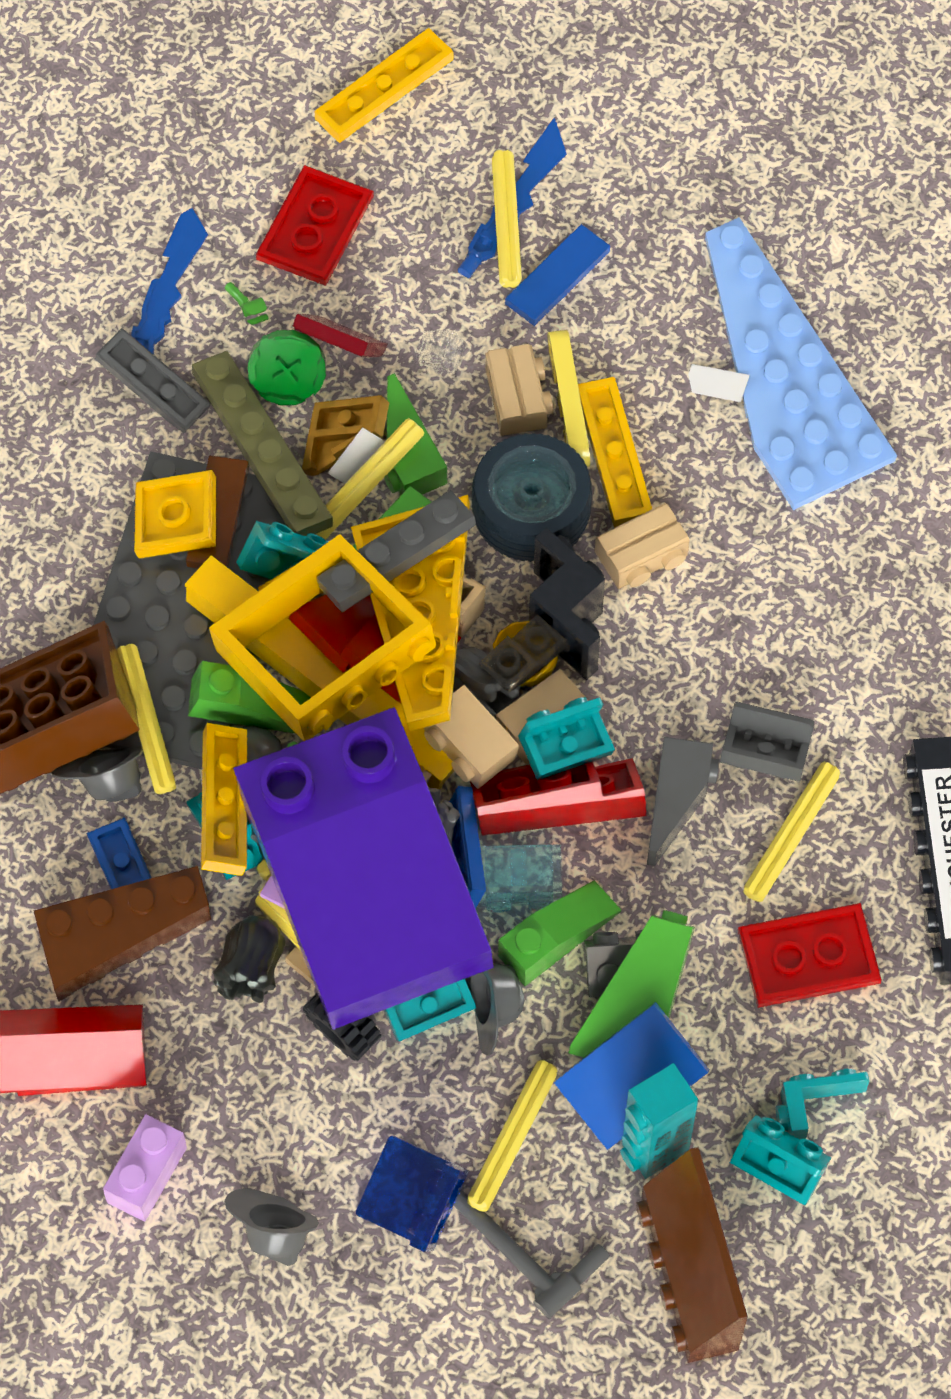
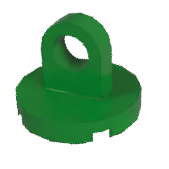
(286, 367)

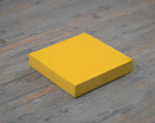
(175, 514)

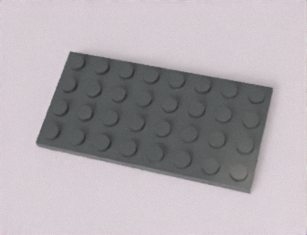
(149, 608)

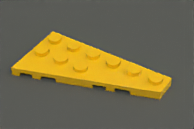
(436, 592)

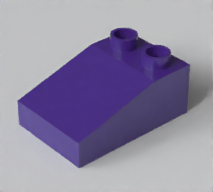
(363, 868)

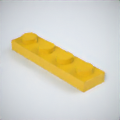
(383, 85)
(614, 450)
(222, 805)

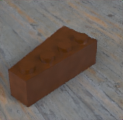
(117, 926)

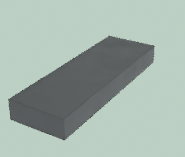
(152, 380)

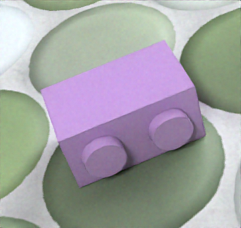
(145, 1167)

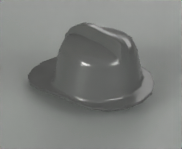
(106, 773)
(497, 1000)
(271, 1223)

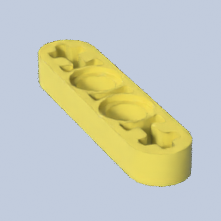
(568, 393)

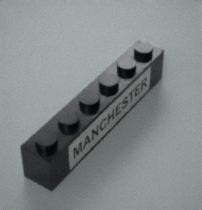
(930, 770)

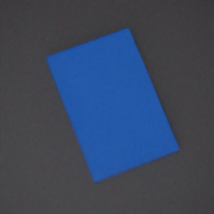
(602, 1079)

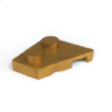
(336, 425)

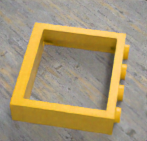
(287, 595)

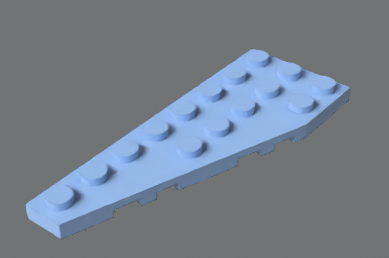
(796, 399)

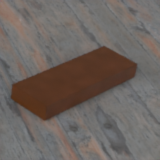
(230, 487)

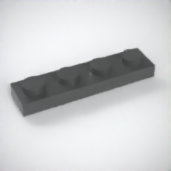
(399, 549)

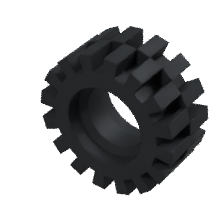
(352, 1038)

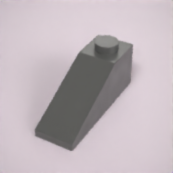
(681, 788)

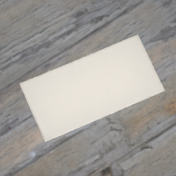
(717, 382)
(355, 455)

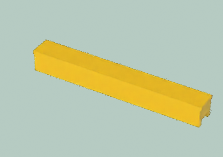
(218, 591)

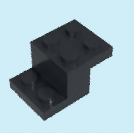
(569, 599)

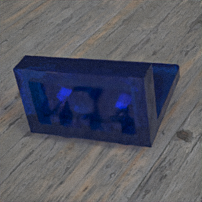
(411, 1193)

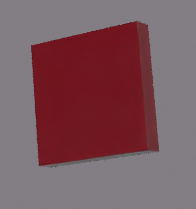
(339, 335)

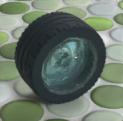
(529, 487)

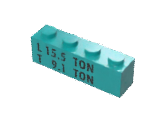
(658, 1121)

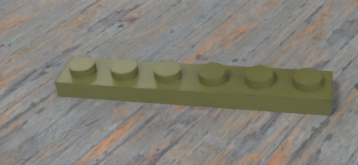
(262, 445)

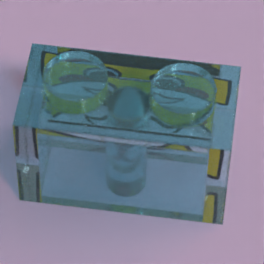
(521, 876)

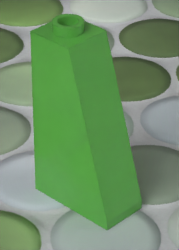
(645, 977)

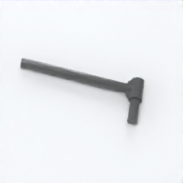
(552, 1290)

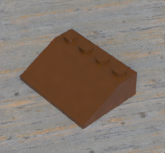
(62, 705)
(693, 1259)

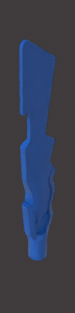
(541, 159)
(163, 293)

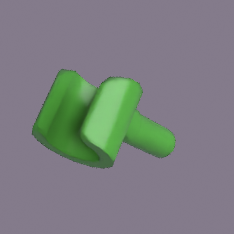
(248, 307)

